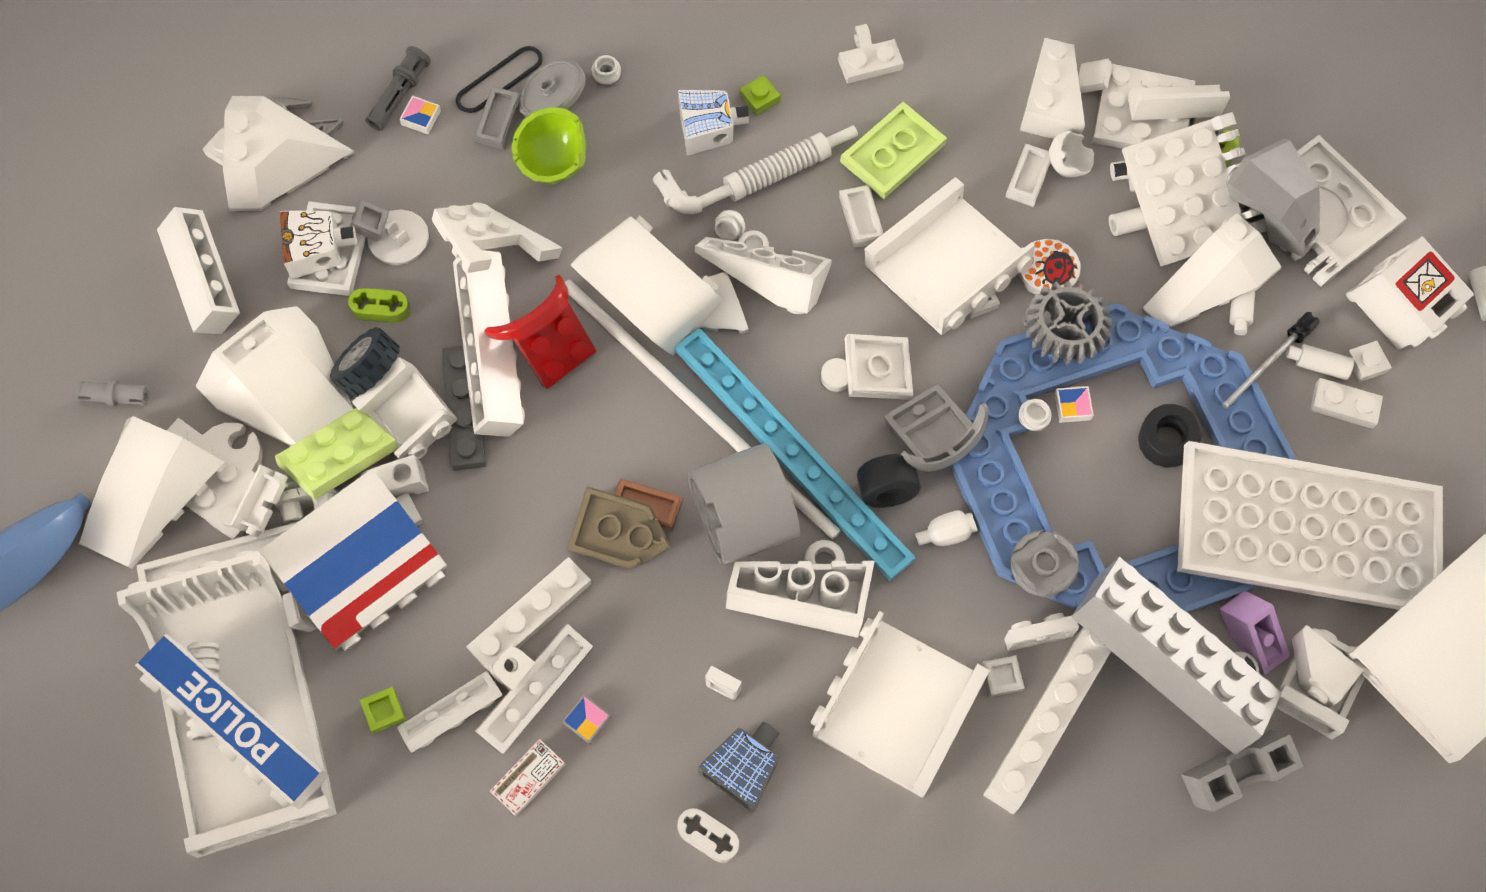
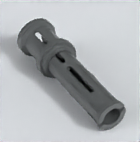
(403, 78)

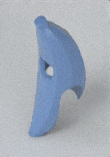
(36, 546)

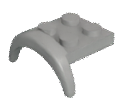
(935, 430)

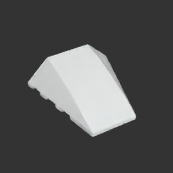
(144, 490)

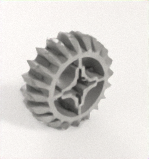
(1067, 339)

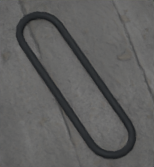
(495, 68)

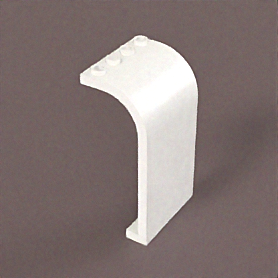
(1434, 657)
(261, 662)

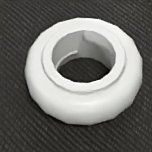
(824, 546)

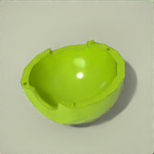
(550, 145)

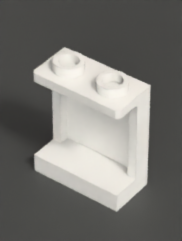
(407, 409)
(1298, 705)

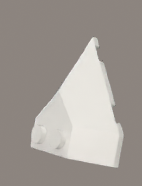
(271, 152)

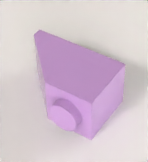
(1256, 630)

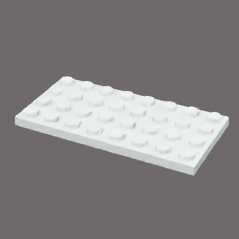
(1308, 527)

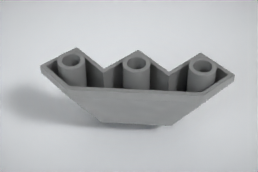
(1281, 189)

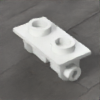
(258, 500)

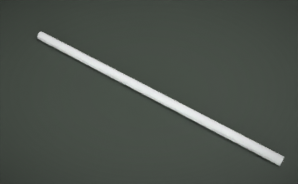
(690, 399)

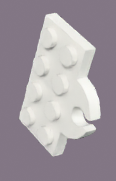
(225, 489)

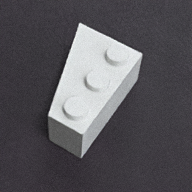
(1055, 93)

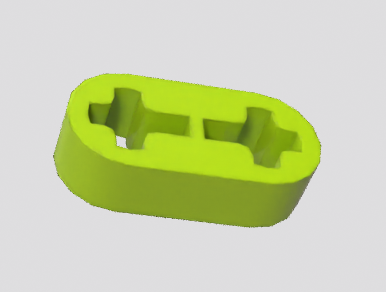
(379, 305)

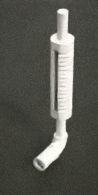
(756, 175)

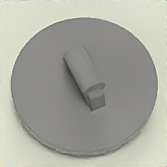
(552, 85)

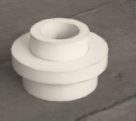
(606, 63)

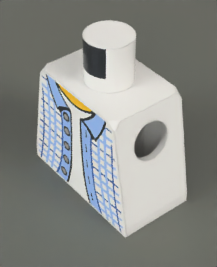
(708, 119)

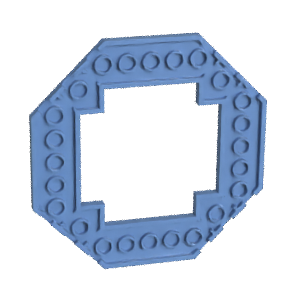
(998, 485)

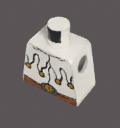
(312, 241)

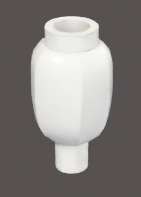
(948, 529)

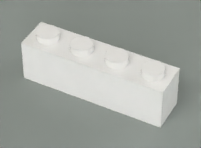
(198, 271)

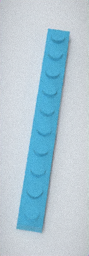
(795, 455)

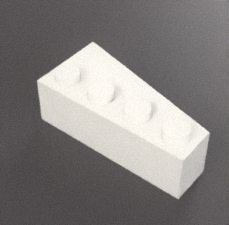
(803, 593)

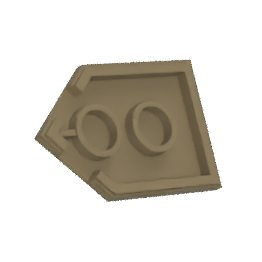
(617, 530)

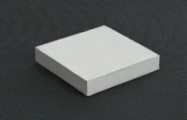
(878, 367)

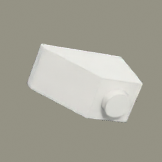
(1322, 668)

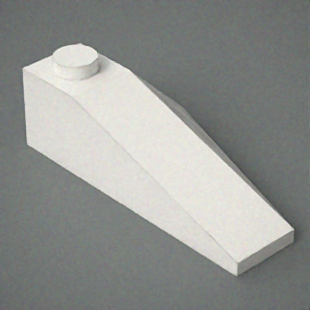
(1224, 267)
(782, 279)

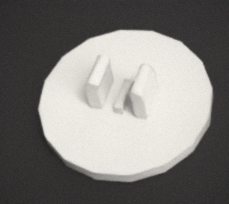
(402, 239)

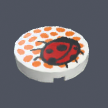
(1051, 263)

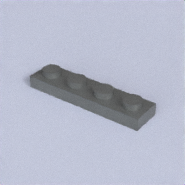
(465, 446)

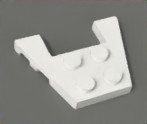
(482, 228)

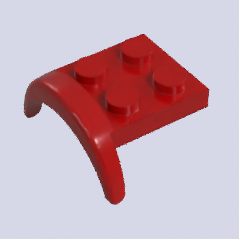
(549, 337)

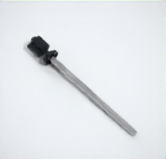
(1296, 334)

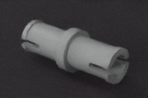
(112, 393)

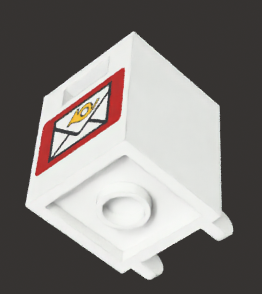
(1411, 294)

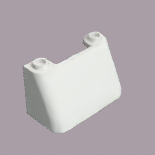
(648, 283)

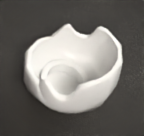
(1070, 156)

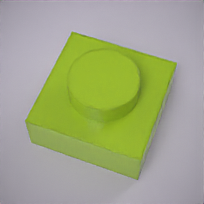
(759, 95)
(382, 710)

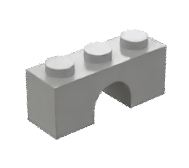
(1221, 778)

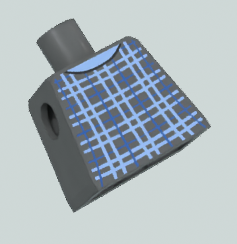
(743, 765)

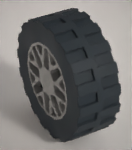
(364, 362)

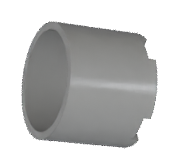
(744, 503)

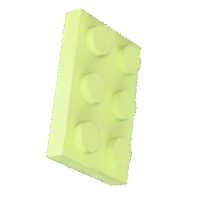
(893, 150)
(336, 453)

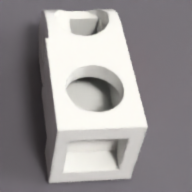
(403, 476)

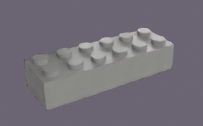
(1178, 656)

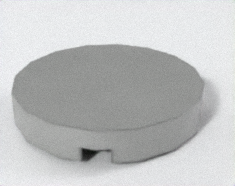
(1044, 563)

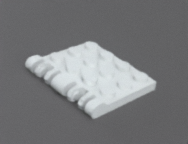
(1185, 187)
(1351, 212)

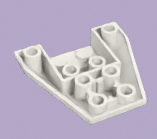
(275, 377)

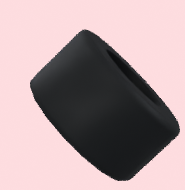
(1168, 416)
(887, 481)

